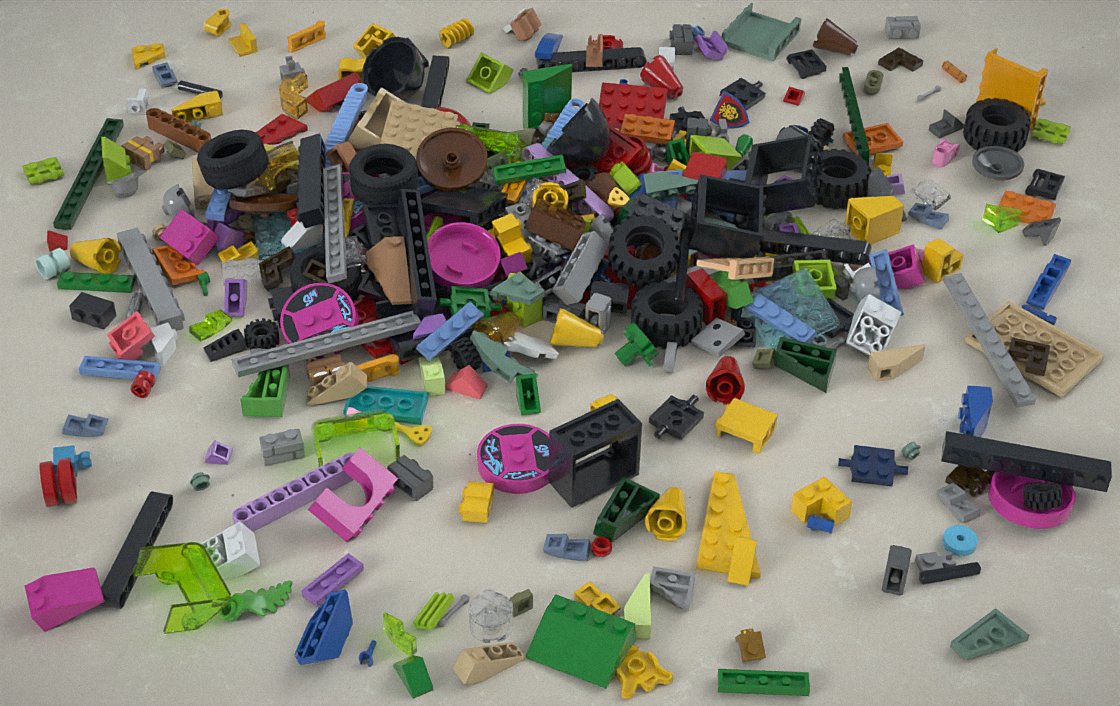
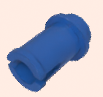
(820, 524)

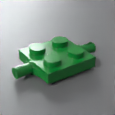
(463, 295)

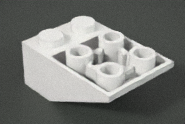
(872, 325)
(233, 551)

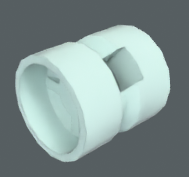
(55, 262)

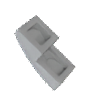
(956, 502)

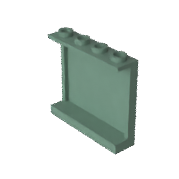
(760, 34)

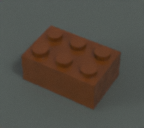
(555, 224)

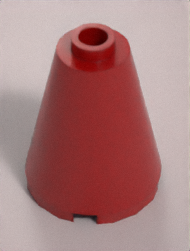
(662, 75)
(725, 381)

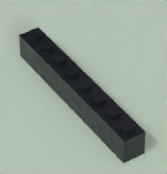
(311, 181)
(417, 252)
(1026, 461)

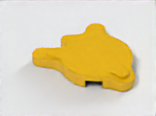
(641, 670)

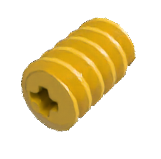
(456, 32)

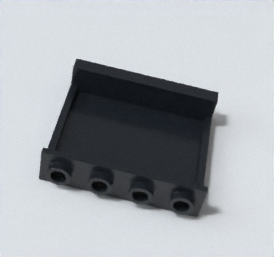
(472, 202)
(403, 343)

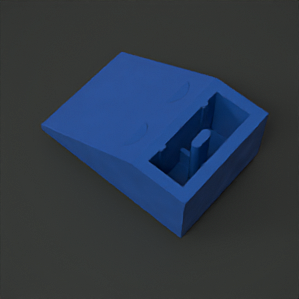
(975, 410)

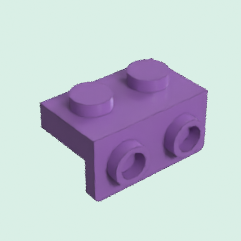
(712, 47)

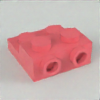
(130, 337)

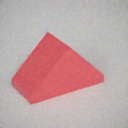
(467, 382)

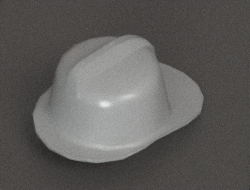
(127, 185)

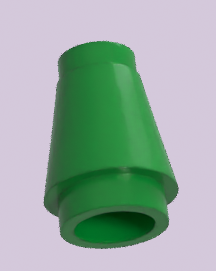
(744, 144)

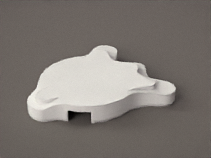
(530, 346)

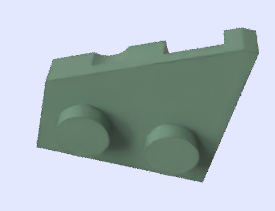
(519, 289)

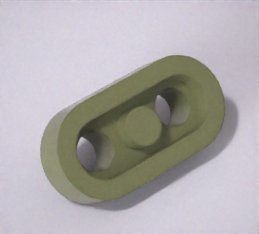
(873, 81)

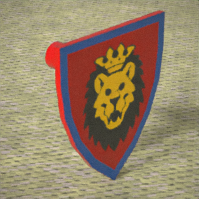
(731, 110)

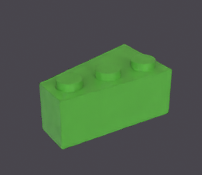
(736, 290)
(267, 393)

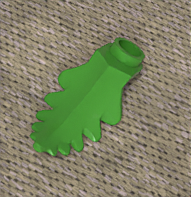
(257, 602)

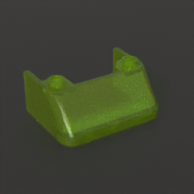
(499, 141)
(352, 424)
(197, 578)

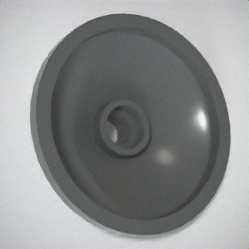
(998, 163)

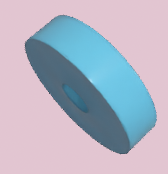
(960, 548)

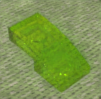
(213, 324)
(395, 631)

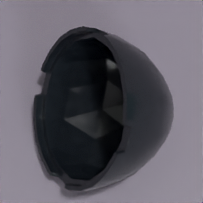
(394, 67)
(584, 136)

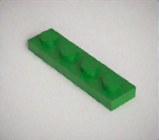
(529, 169)
(96, 282)
(763, 682)

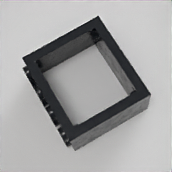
(785, 156)
(731, 198)
(607, 425)

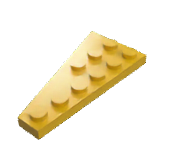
(722, 524)

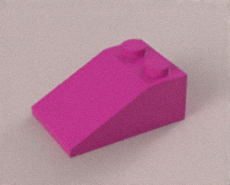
(189, 237)
(906, 267)
(63, 596)

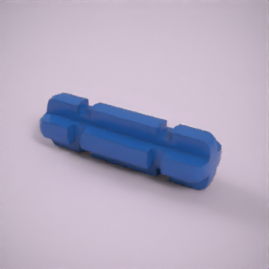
(1050, 319)

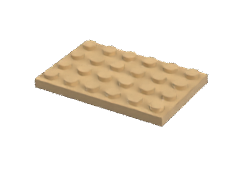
(410, 124)
(1067, 359)

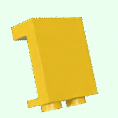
(747, 423)

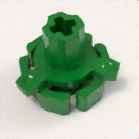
(637, 345)

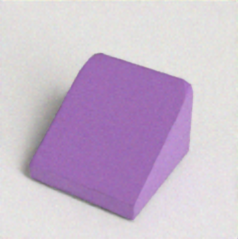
(218, 453)

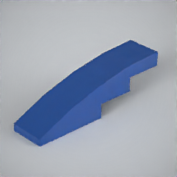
(548, 44)
(1048, 281)

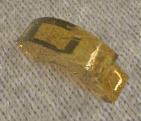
(290, 100)
(279, 159)

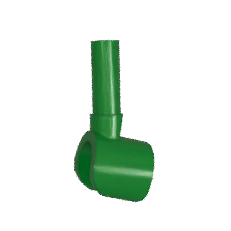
(203, 279)

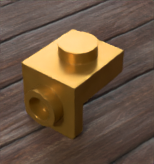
(751, 645)

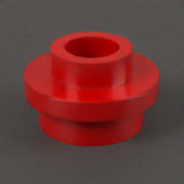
(601, 547)

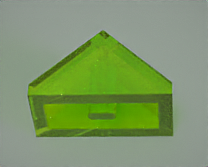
(1001, 217)

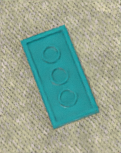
(403, 405)

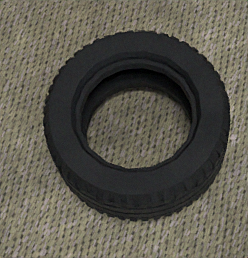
(233, 159)
(380, 160)
(318, 253)

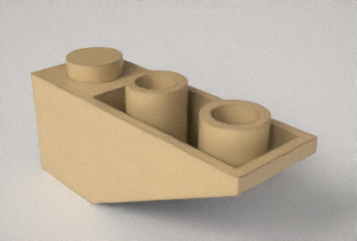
(893, 362)
(340, 385)
(483, 662)

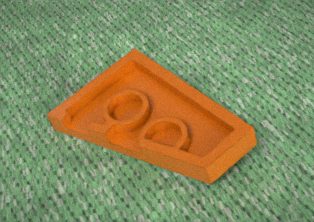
(175, 266)

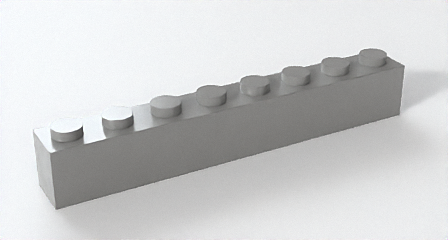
(149, 279)

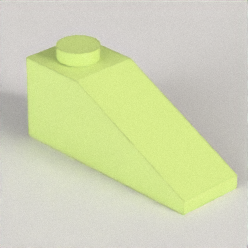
(432, 376)
(639, 609)

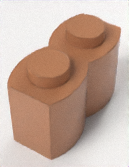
(525, 24)

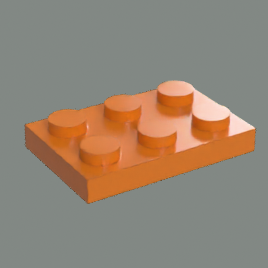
(648, 128)
(879, 138)
(1032, 208)

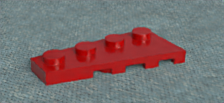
(280, 128)

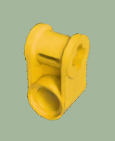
(218, 22)

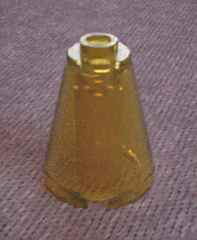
(498, 327)

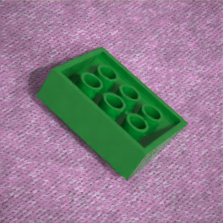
(545, 92)
(581, 641)

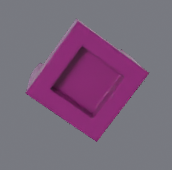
(513, 264)

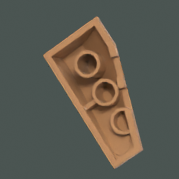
(390, 268)

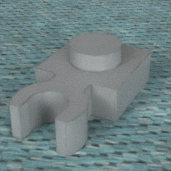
(932, 561)

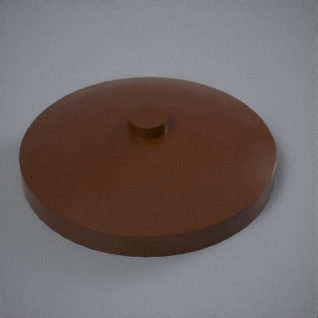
(451, 159)
(264, 204)

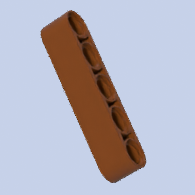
(176, 129)

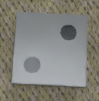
(718, 337)

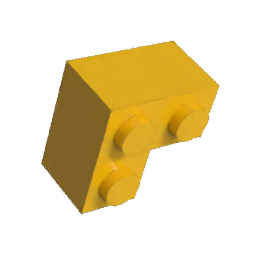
(371, 39)
(510, 238)
(940, 260)
(821, 499)

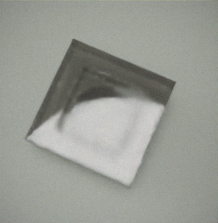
(842, 288)

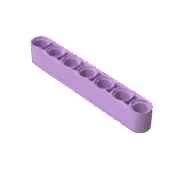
(590, 205)
(293, 494)

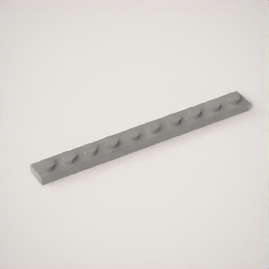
(334, 224)
(989, 340)
(325, 344)

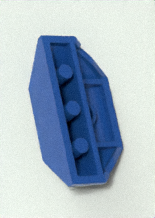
(326, 630)

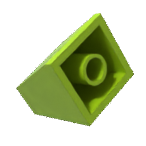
(715, 147)

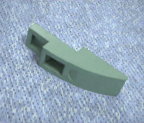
(494, 357)

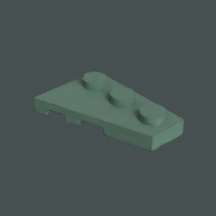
(988, 635)

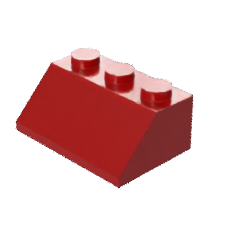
(333, 93)

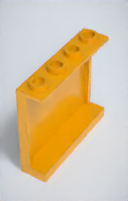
(1012, 82)

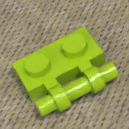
(1051, 131)
(43, 170)

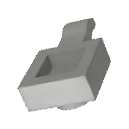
(721, 130)

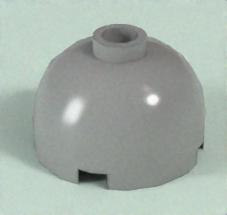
(175, 200)
(602, 227)
(865, 283)

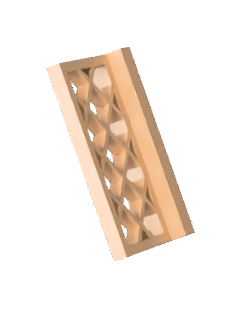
(741, 268)

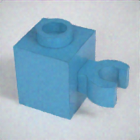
(82, 460)

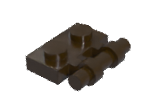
(964, 478)

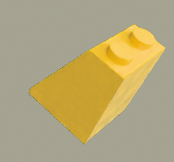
(874, 217)

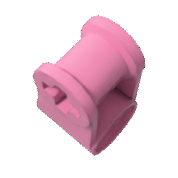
(944, 153)

